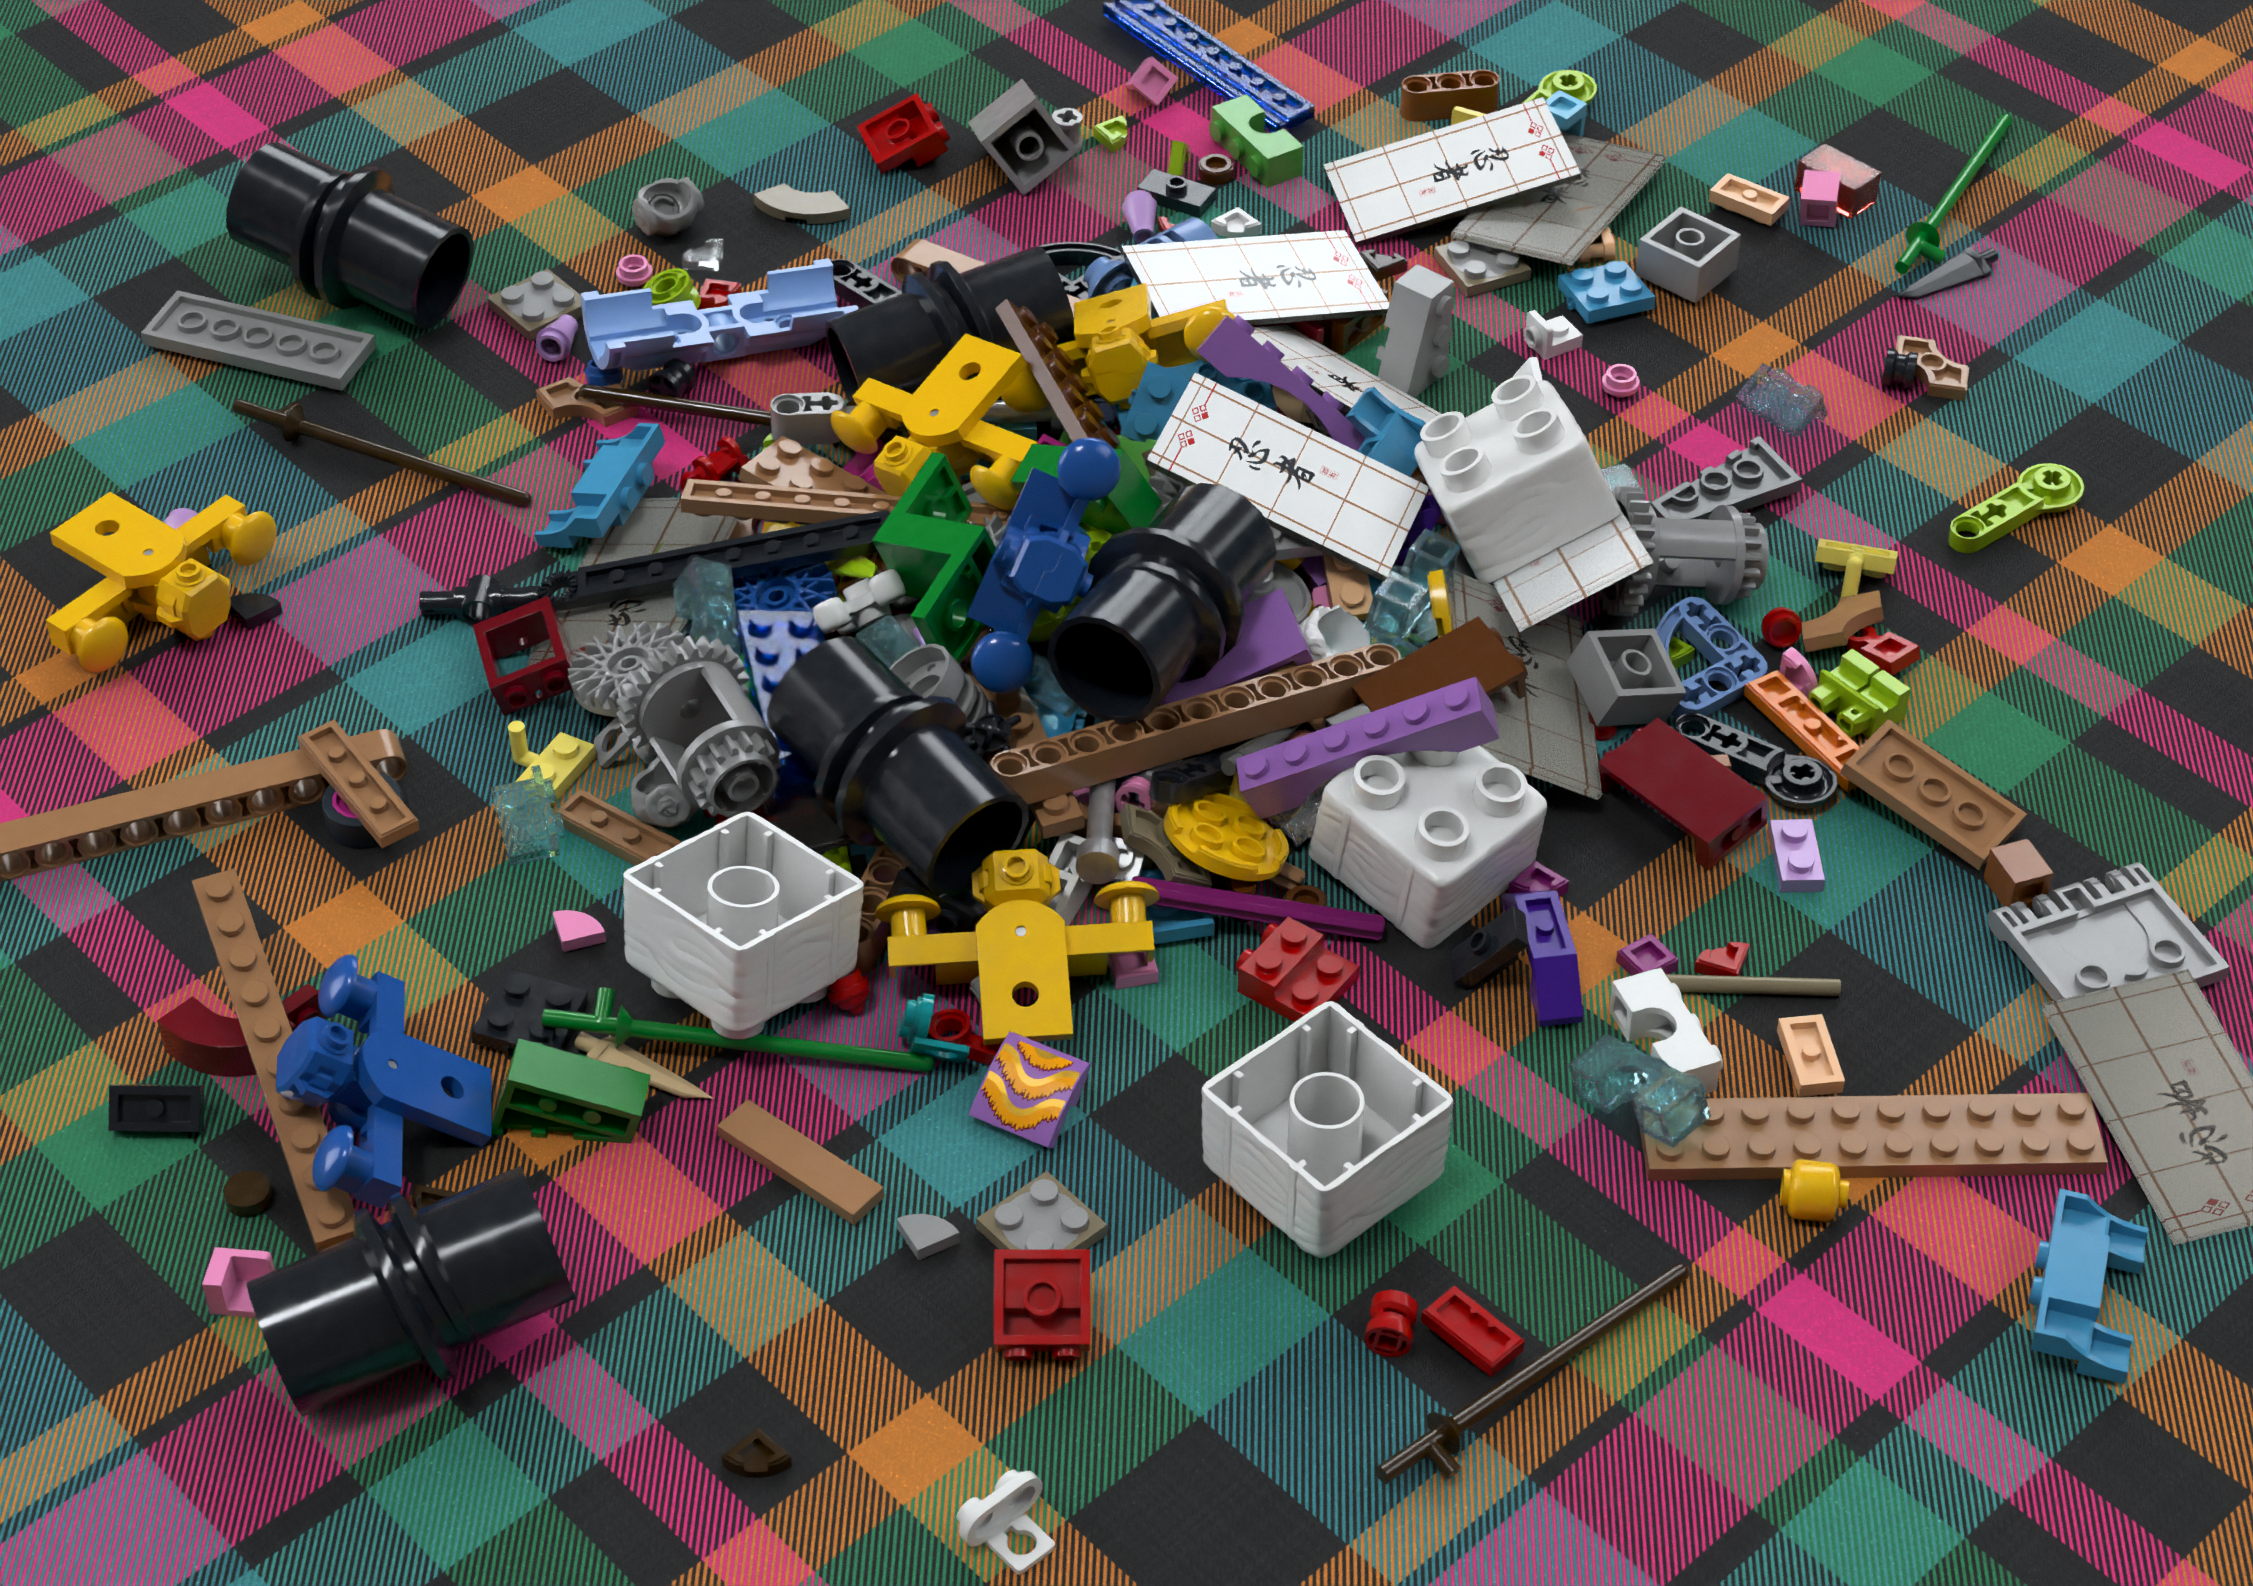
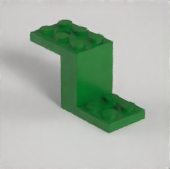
(938, 555)

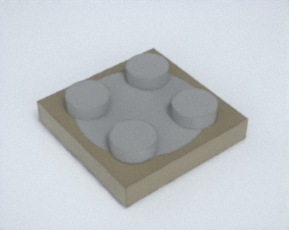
(1480, 267)
(536, 303)
(1042, 1218)

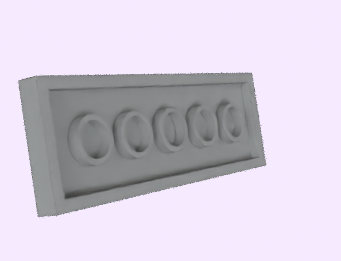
(259, 340)

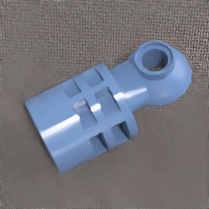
(1110, 276)

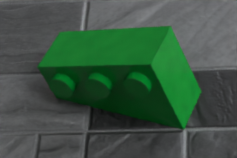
(1124, 508)
(569, 1094)

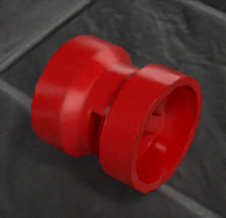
(1391, 1323)

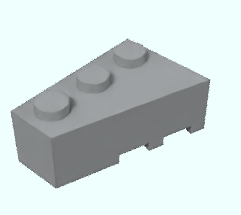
(1418, 331)

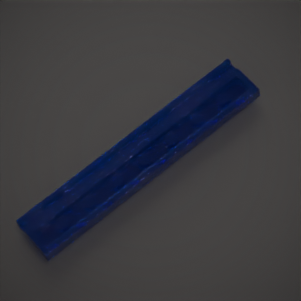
(1209, 60)

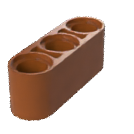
(1437, 94)

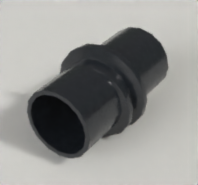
(349, 236)
(914, 331)
(1163, 603)
(895, 765)
(409, 1291)

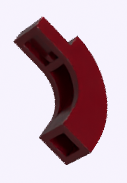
(216, 1042)

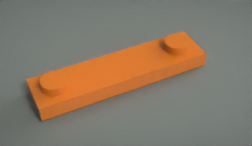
(1802, 722)

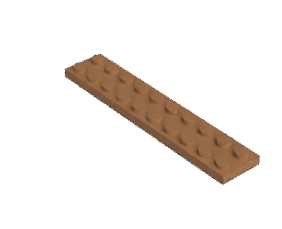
(1887, 1137)

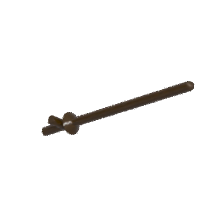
(693, 407)
(294, 424)
(1445, 1431)

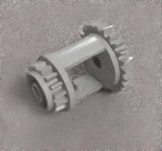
(1716, 554)
(702, 725)

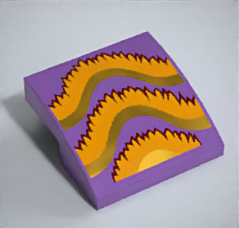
(1030, 1089)

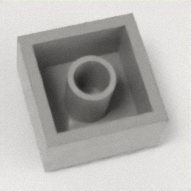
(1687, 254)
(1625, 677)

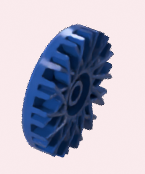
(785, 589)

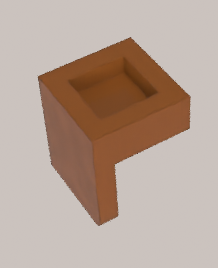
(2017, 873)

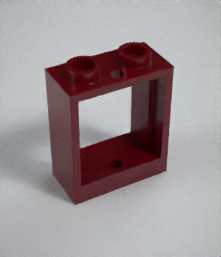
(513, 633)

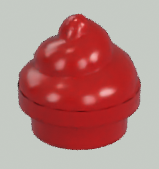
(1781, 627)
(850, 992)

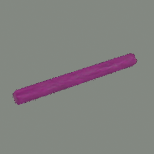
(1266, 909)

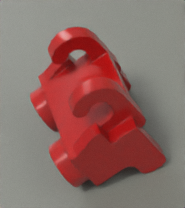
(718, 463)

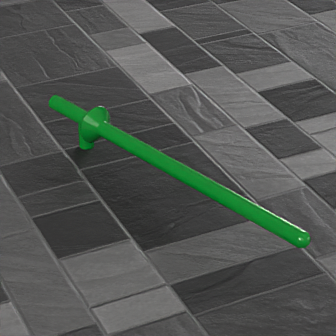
(1923, 236)
(626, 1027)

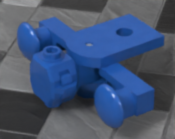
(1038, 561)
(376, 1083)

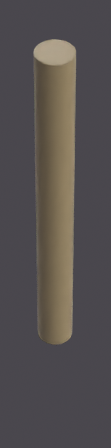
(1756, 985)

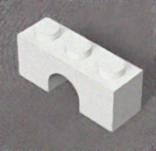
(1654, 1008)

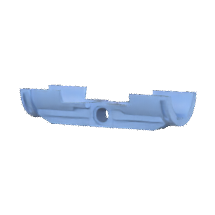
(635, 335)

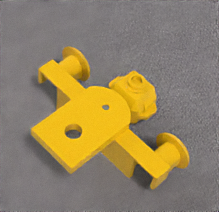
(1117, 341)
(944, 420)
(151, 573)
(1020, 942)

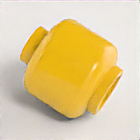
(1813, 1190)

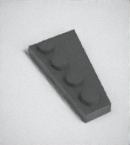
(1741, 481)

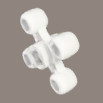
(865, 604)

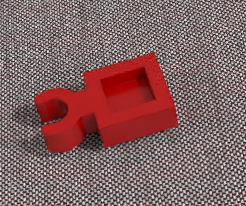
(1886, 651)

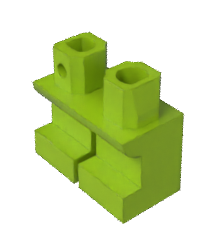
(1860, 695)

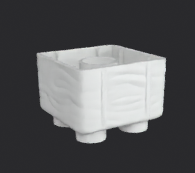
(1514, 477)
(1428, 835)
(741, 923)
(1325, 1129)

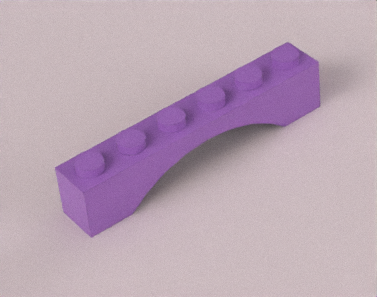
(1239, 355)
(1441, 720)

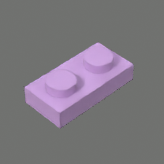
(1796, 855)

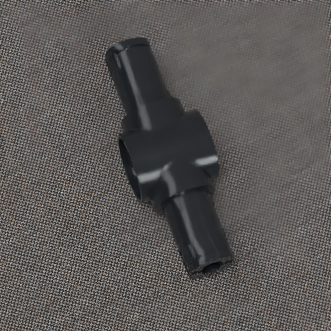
(478, 600)

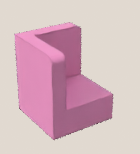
(1152, 80)
(1819, 198)
(227, 1280)

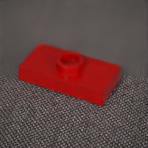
(1472, 1331)

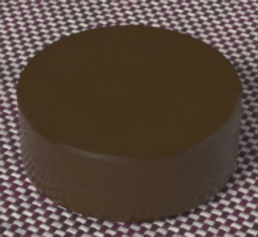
(247, 1193)

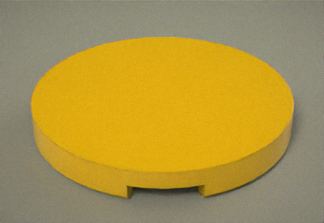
(1226, 837)

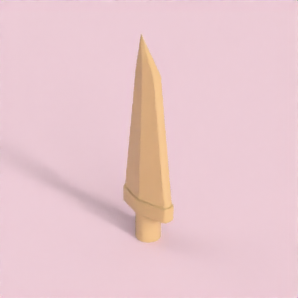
(624, 1056)

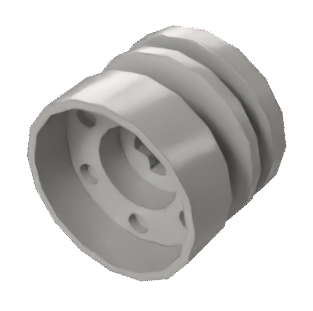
(937, 673)

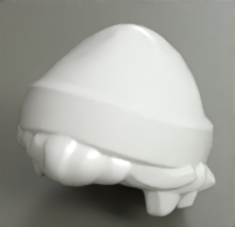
(1333, 632)

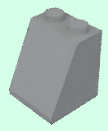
(1022, 137)

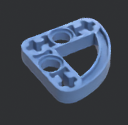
(1700, 624)

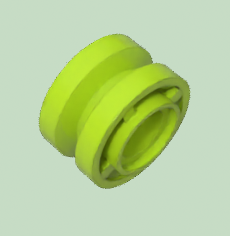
(672, 286)

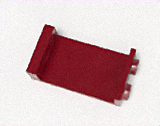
(1687, 789)

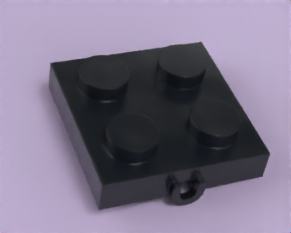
(517, 1012)

